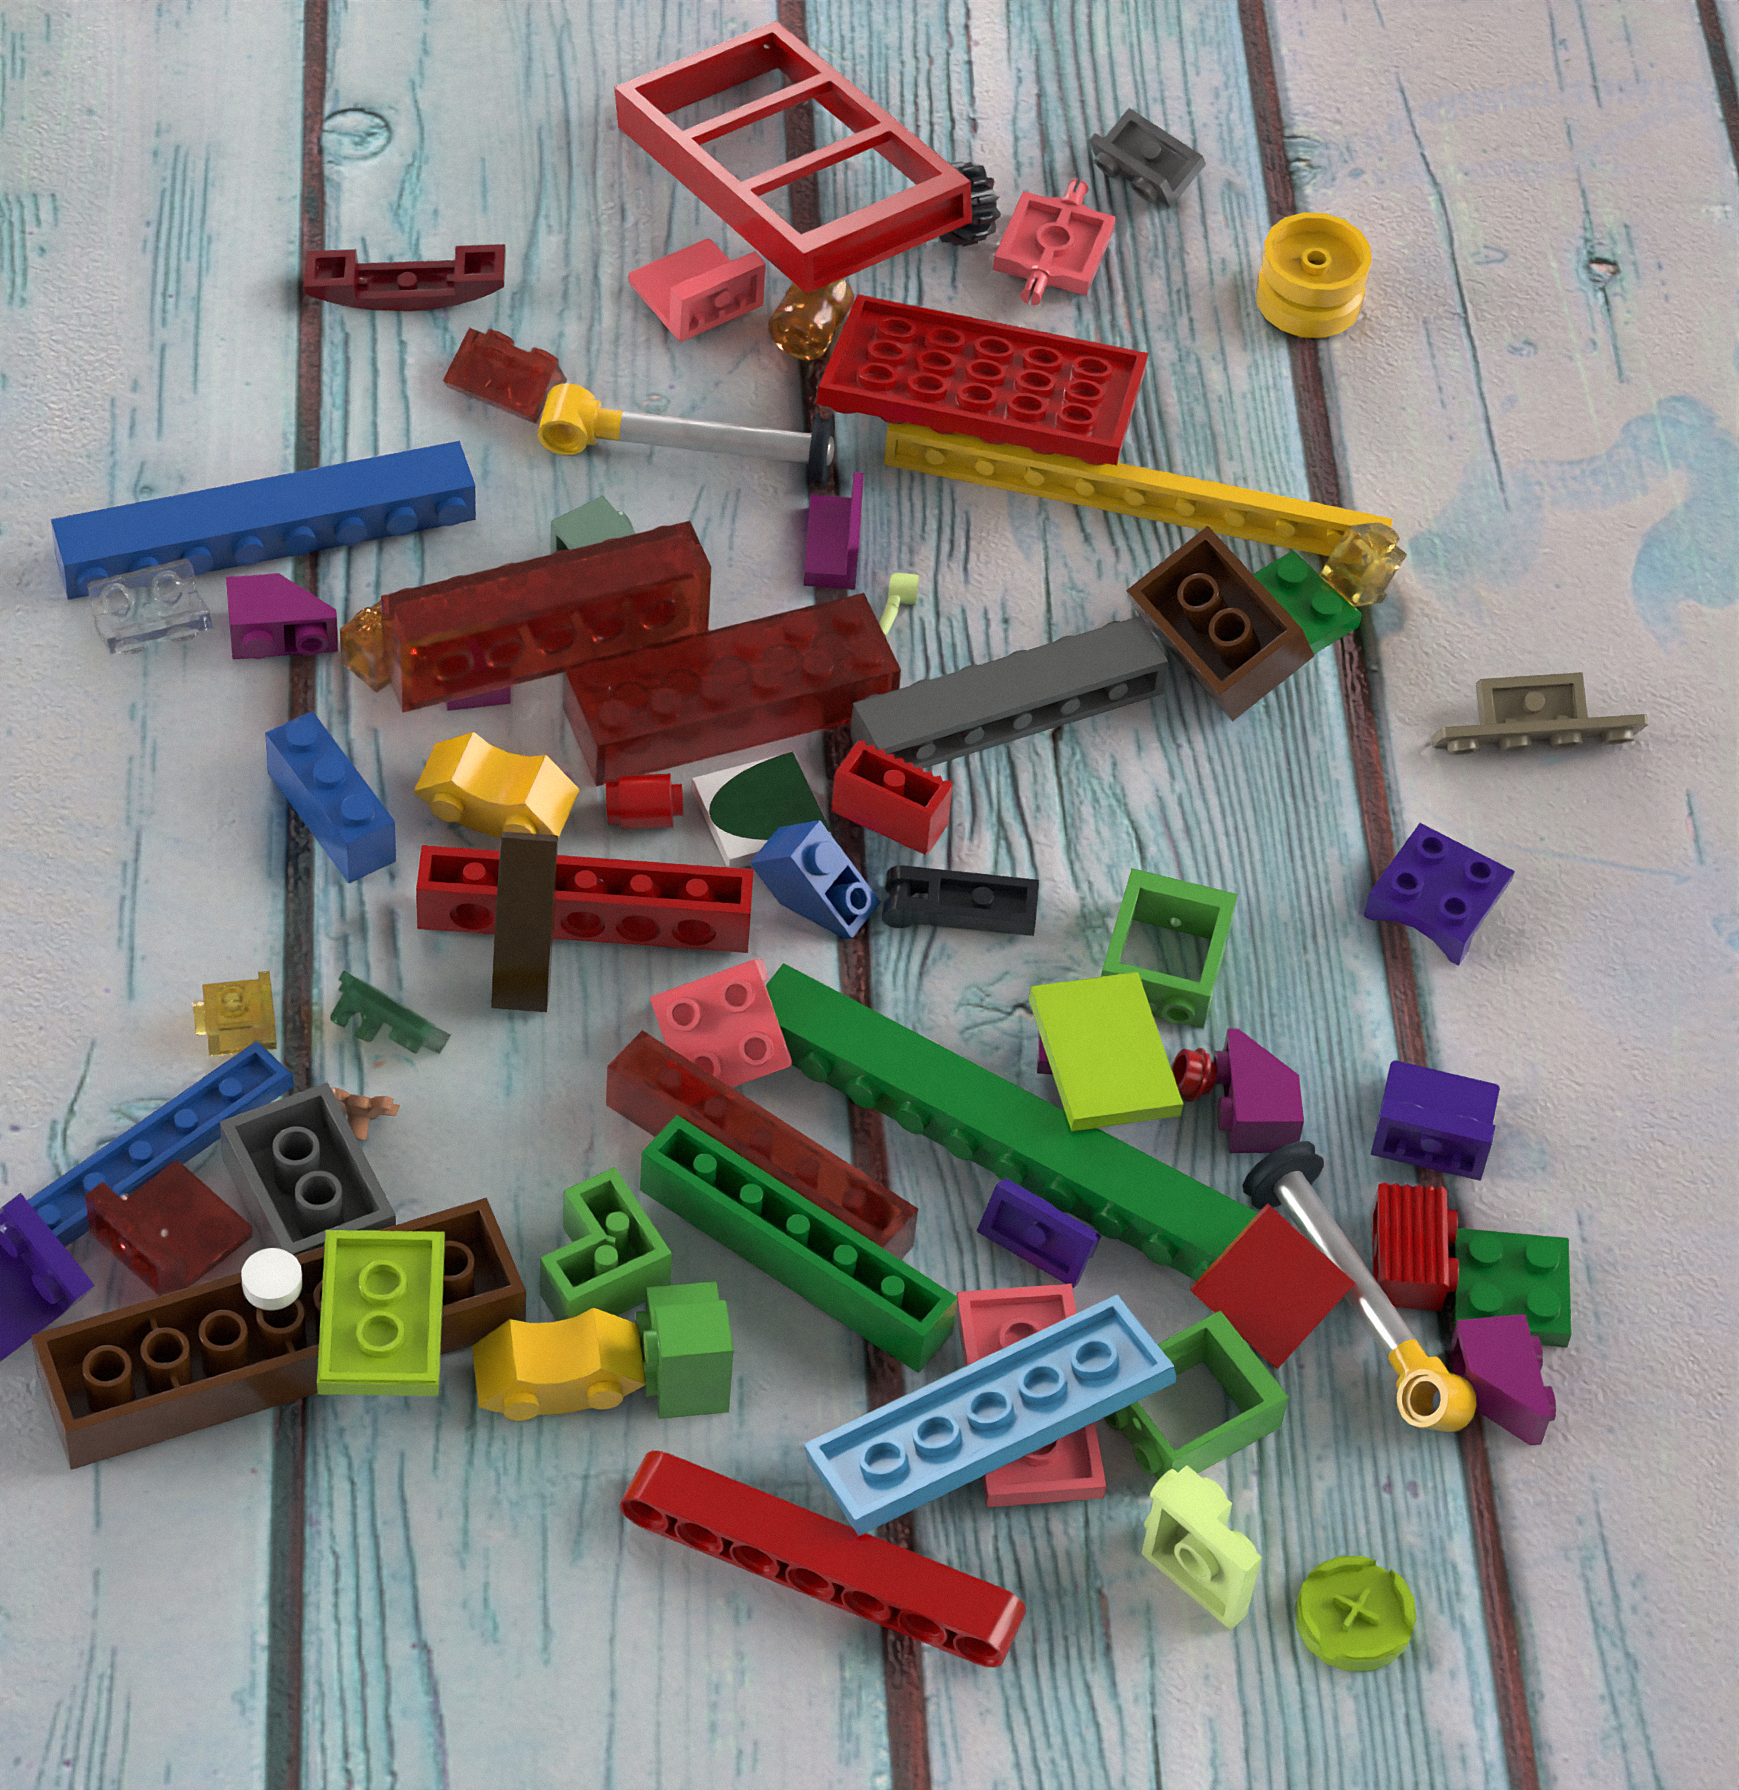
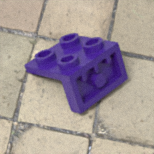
(1436, 1120)
(35, 1276)

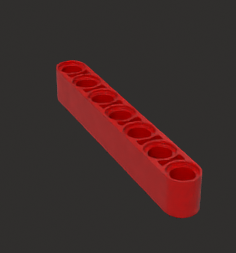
(823, 1559)

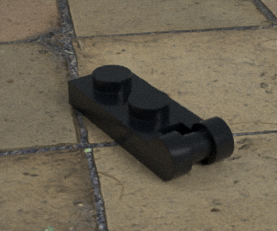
(960, 900)

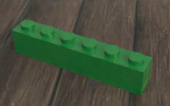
(798, 1243)

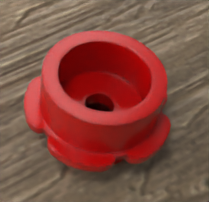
(1194, 1073)

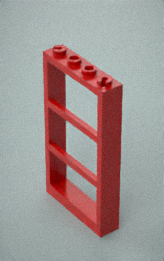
(833, 250)

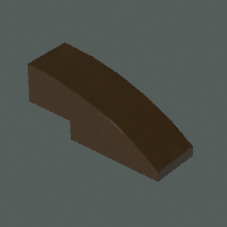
(524, 921)

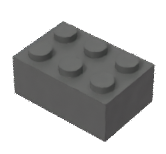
(302, 1171)

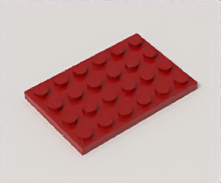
(983, 380)

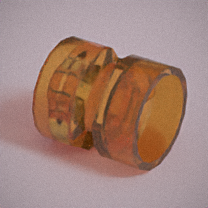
(808, 322)

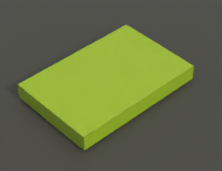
(1105, 1051)
(381, 1313)

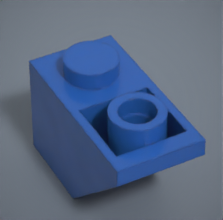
(815, 878)

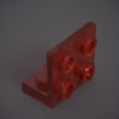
(167, 1228)

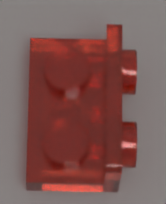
(504, 375)

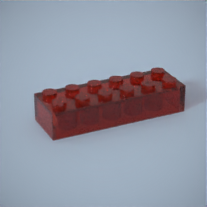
(543, 615)
(727, 688)

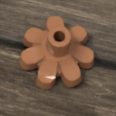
(362, 1109)

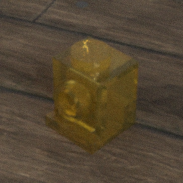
(1364, 563)
(236, 1015)

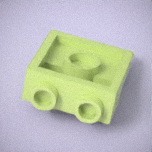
(1196, 1549)

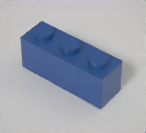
(330, 797)

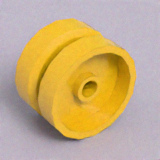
(1313, 275)

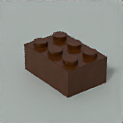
(1220, 623)

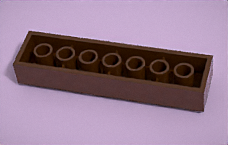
(217, 1357)

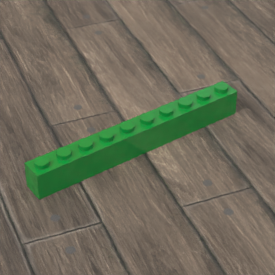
(1003, 1127)

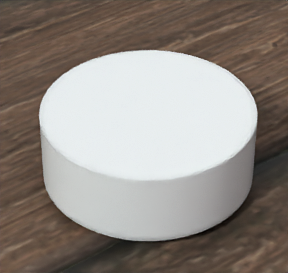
(271, 1279)

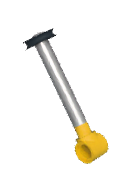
(577, 419)
(1286, 1180)

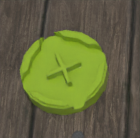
(1355, 1613)

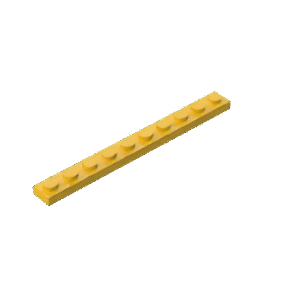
(1125, 489)

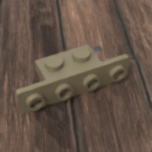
(1535, 709)

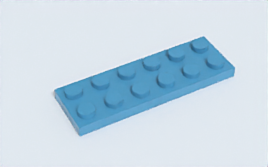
(989, 1414)

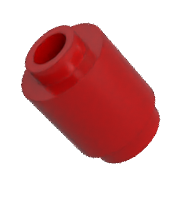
(644, 801)

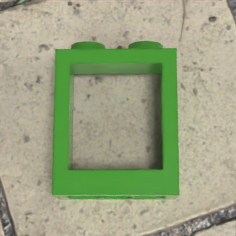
(1180, 908)
(1241, 1376)

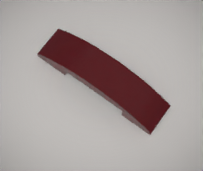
(408, 285)

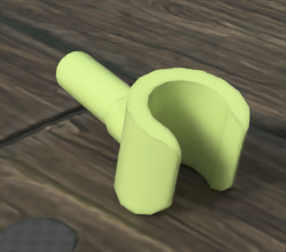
(902, 590)

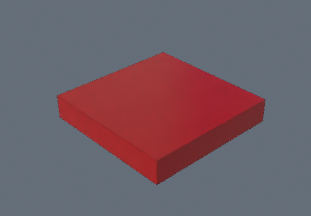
(1272, 1286)

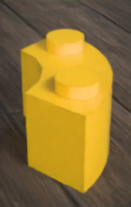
(495, 789)
(558, 1365)

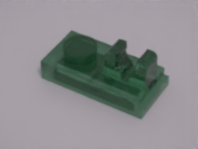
(376, 1008)

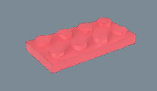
(1065, 1468)

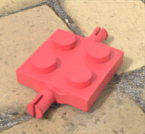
(1054, 242)

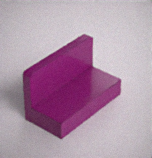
(834, 539)

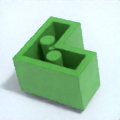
(610, 1255)
(686, 1349)

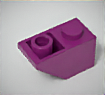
(277, 618)
(1260, 1097)
(1505, 1373)

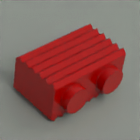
(892, 797)
(1411, 1245)

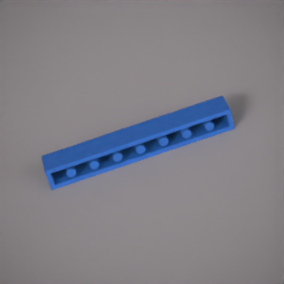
(269, 516)

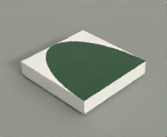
(752, 802)

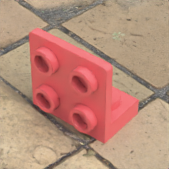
(700, 287)
(725, 1024)

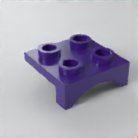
(1439, 890)

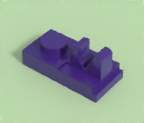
(1038, 1232)

